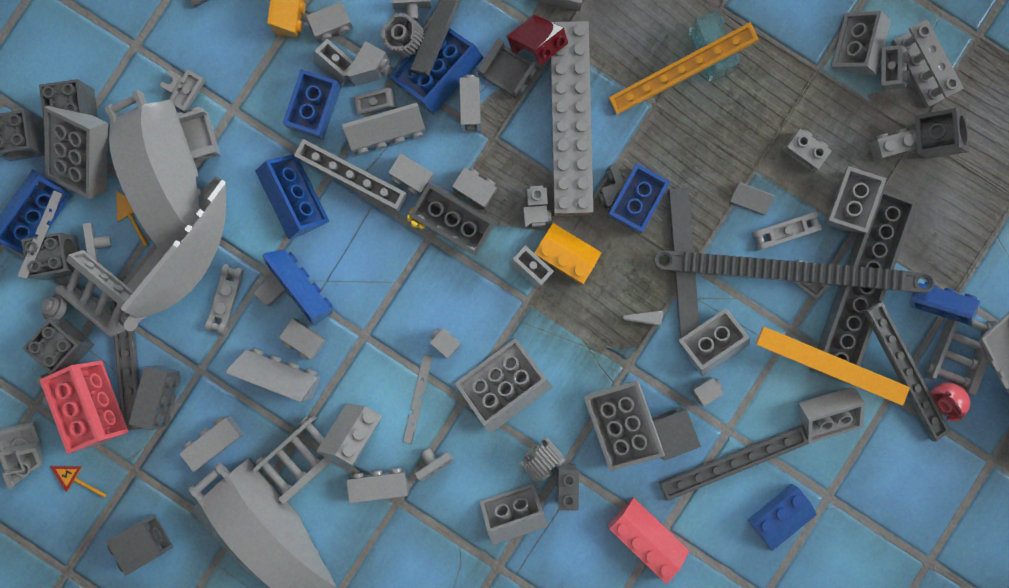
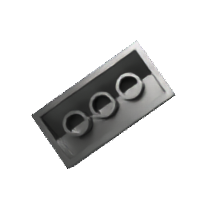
(453, 218)

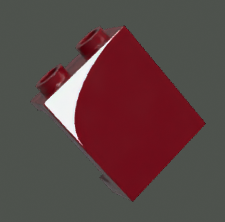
(538, 37)

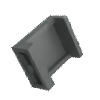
(507, 69)
(567, 487)

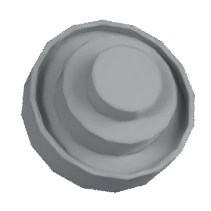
(54, 307)

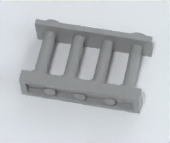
(928, 64)
(104, 280)
(976, 365)
(302, 477)

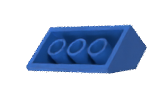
(291, 195)
(26, 209)

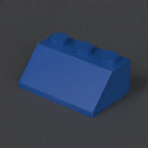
(946, 304)
(782, 516)

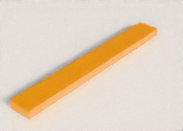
(684, 68)
(832, 366)

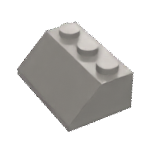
(861, 42)
(855, 200)
(714, 342)
(832, 414)
(349, 435)
(513, 514)

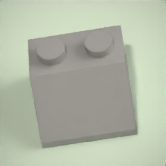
(368, 65)

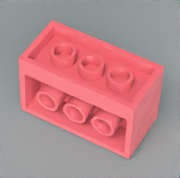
(84, 406)

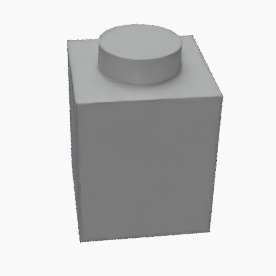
(707, 391)

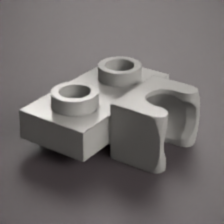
(183, 88)

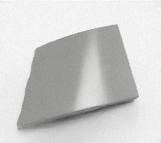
(20, 452)

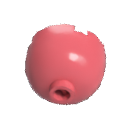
(951, 400)

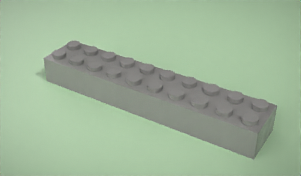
(572, 123)

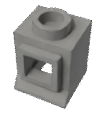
(537, 196)
(536, 216)

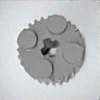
(403, 35)
(541, 460)

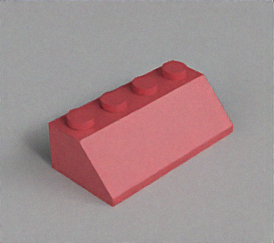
(649, 540)

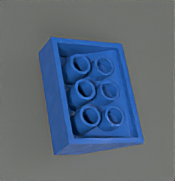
(454, 61)
(298, 286)

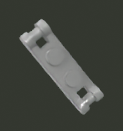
(787, 230)
(224, 299)

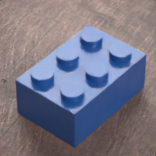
(312, 104)
(638, 199)

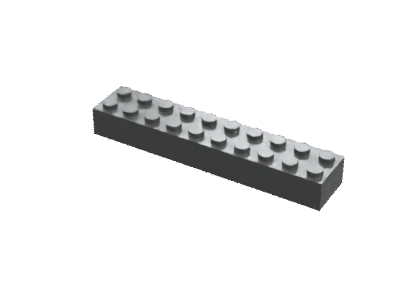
(847, 327)

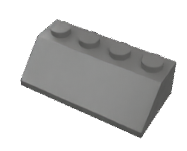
(384, 128)

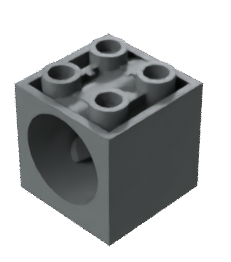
(70, 96)
(941, 133)
(21, 135)
(52, 256)
(58, 345)
(675, 432)
(139, 544)

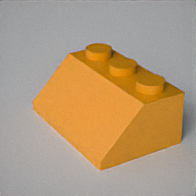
(286, 16)
(567, 254)

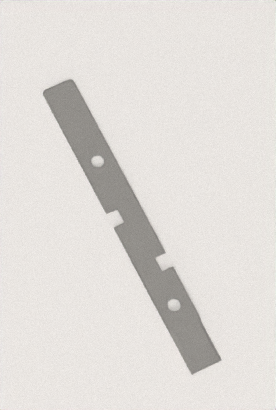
(41, 232)
(416, 403)

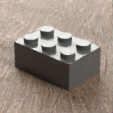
(154, 397)

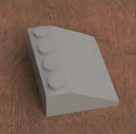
(76, 151)
(275, 374)
(503, 385)
(624, 425)

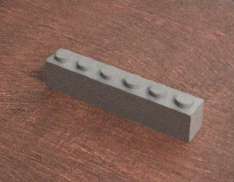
(351, 175)

